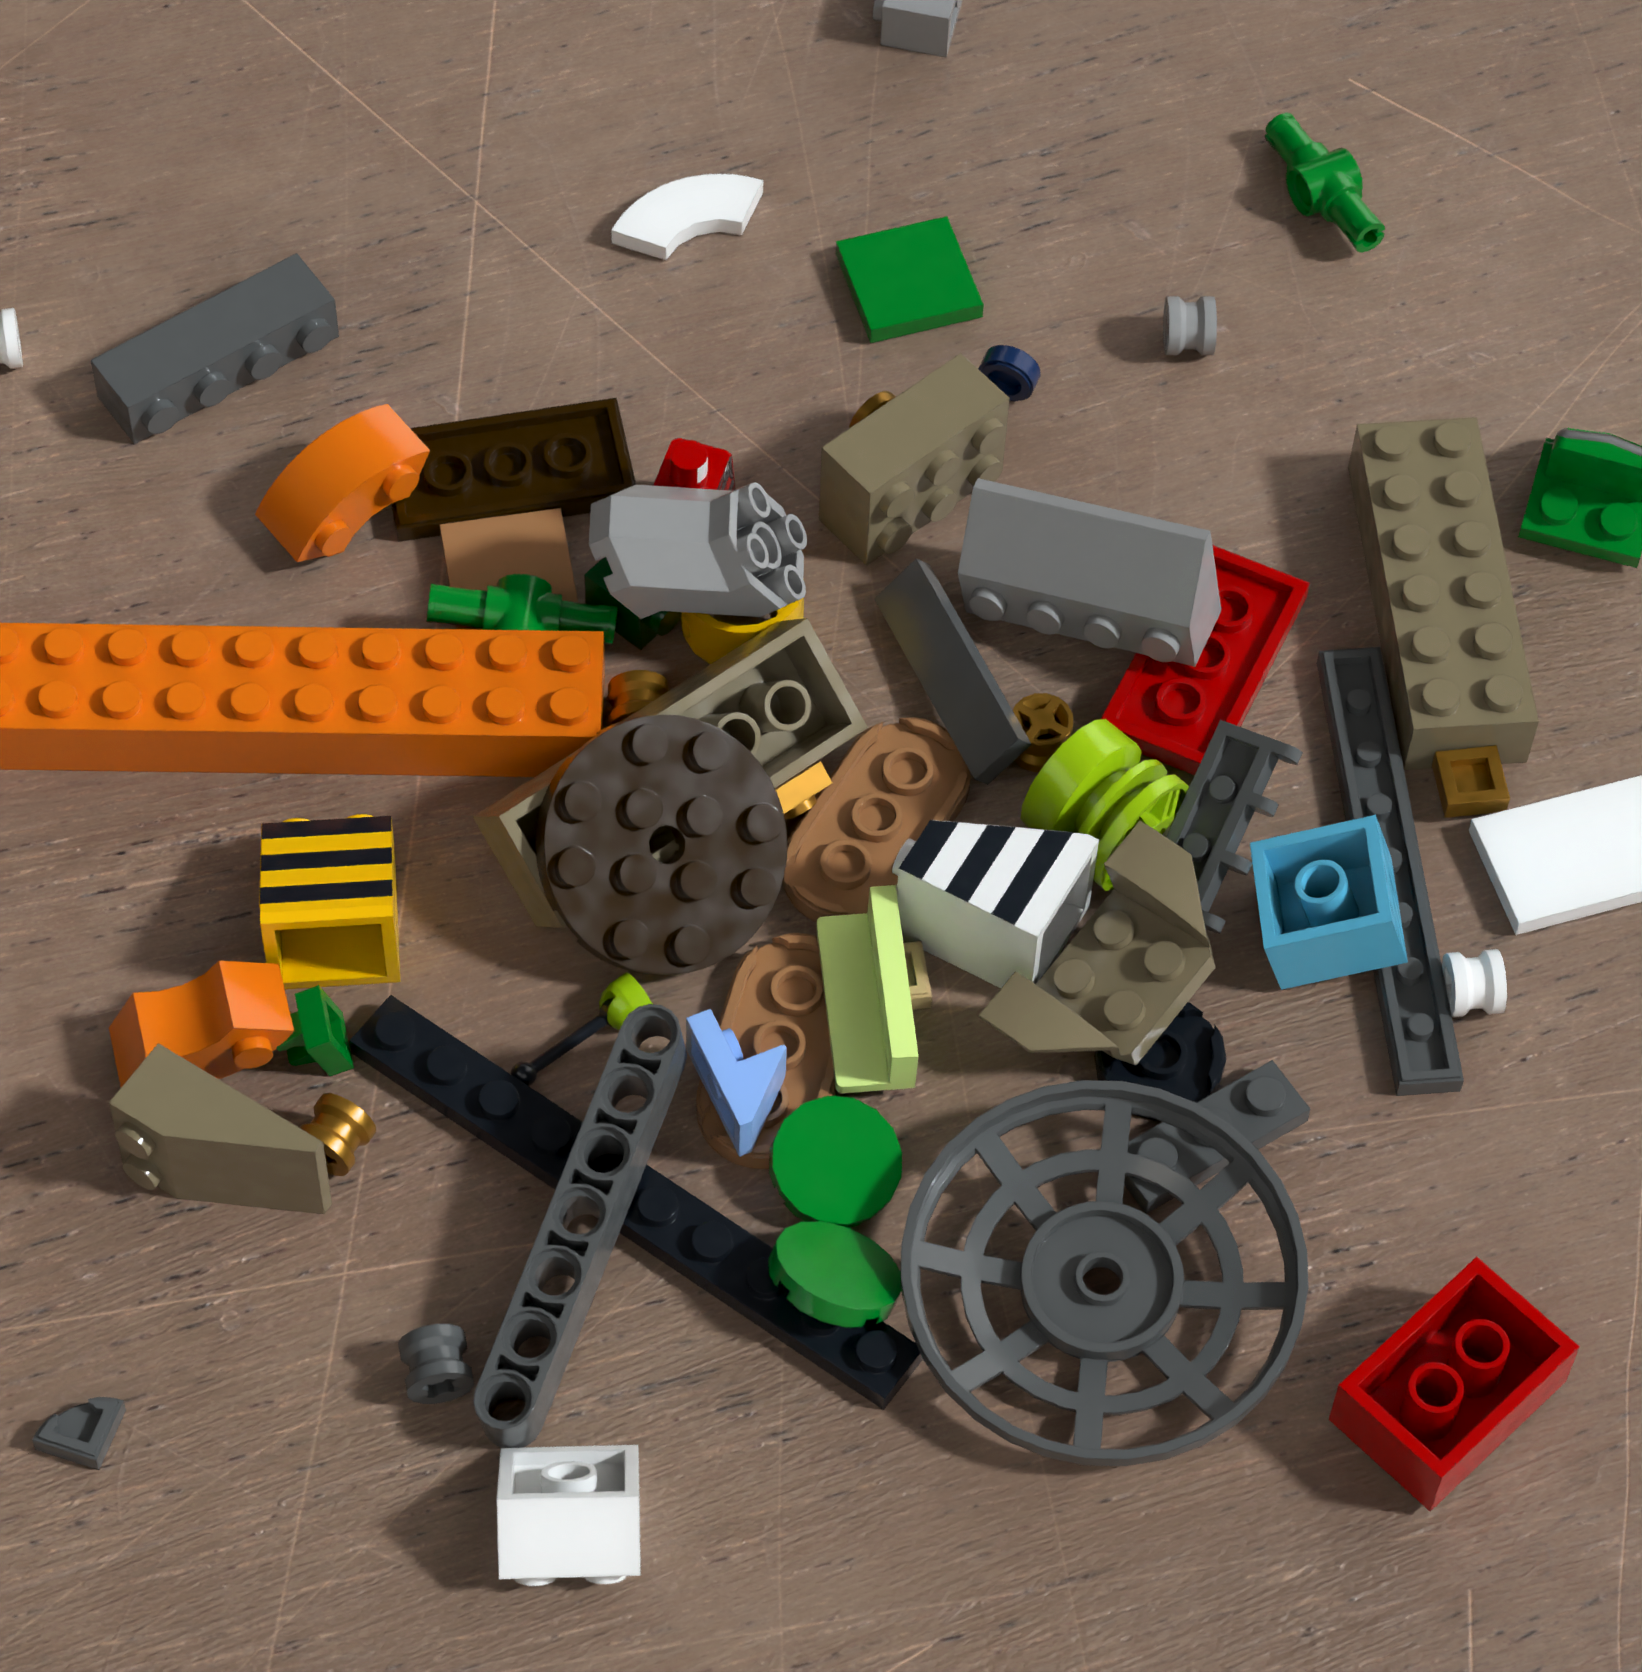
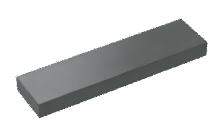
(952, 672)

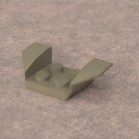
(1125, 966)

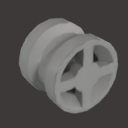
(1189, 325)

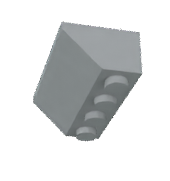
(1089, 572)

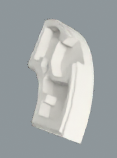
(686, 210)

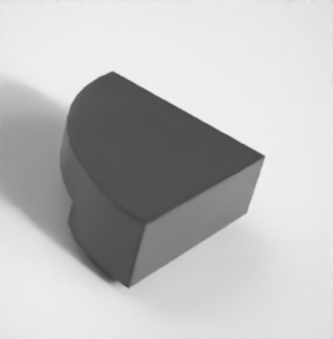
(82, 1431)

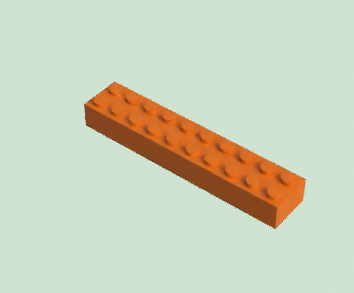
(296, 699)

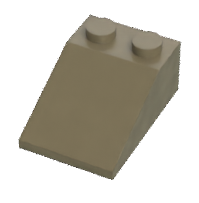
(213, 1142)

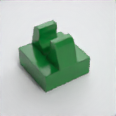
(318, 1033)

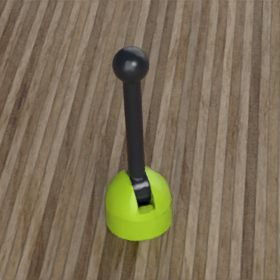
(615, 1004)

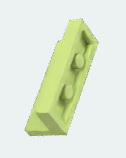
(868, 997)

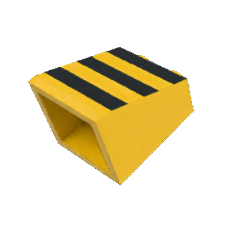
(330, 901)

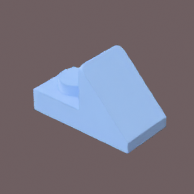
(737, 1086)

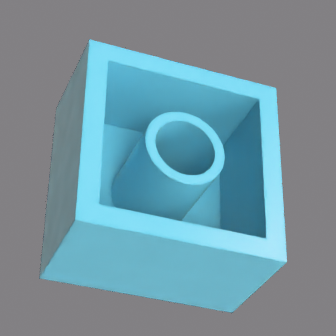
(1328, 902)

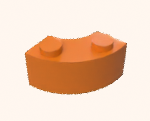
(342, 483)
(216, 1021)

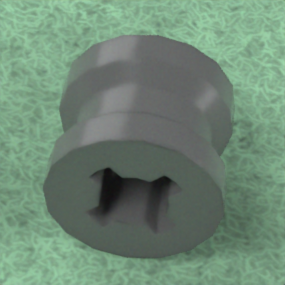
(436, 1363)

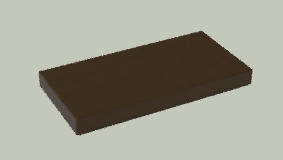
(517, 466)

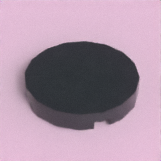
(1182, 1061)

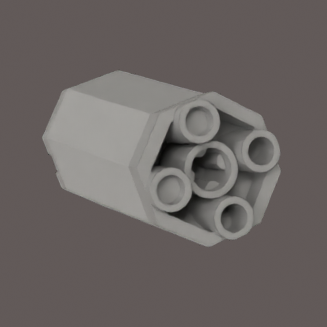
(699, 550)

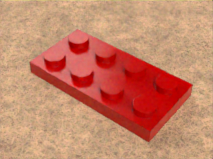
(1178, 706)

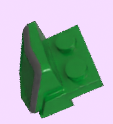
(1588, 496)

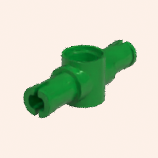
(1324, 182)
(518, 604)

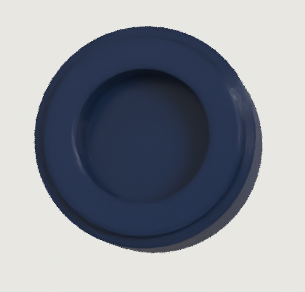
(1011, 371)

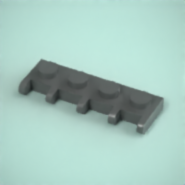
(1222, 804)

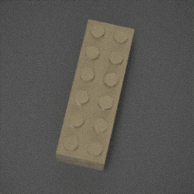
(1441, 590)
(768, 694)

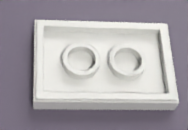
(1565, 854)

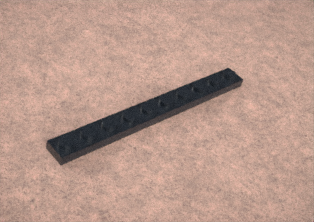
(662, 1214)

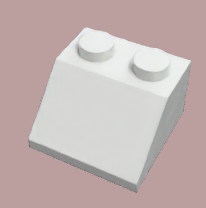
(568, 1513)

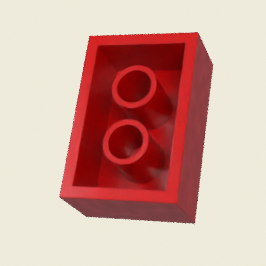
(1453, 1383)

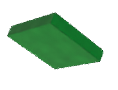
(909, 279)

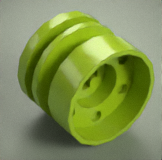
(1102, 791)

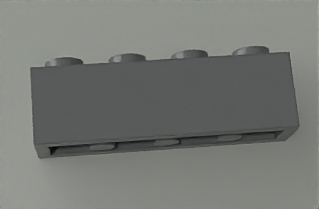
(215, 348)

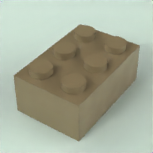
(913, 459)

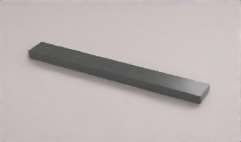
(1374, 783)

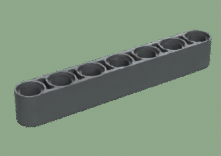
(585, 1254)

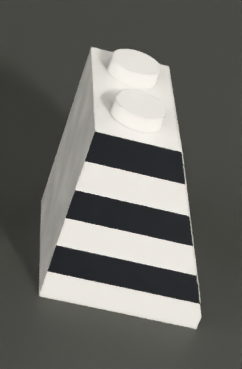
(994, 895)

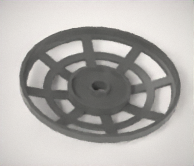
(1109, 1237)

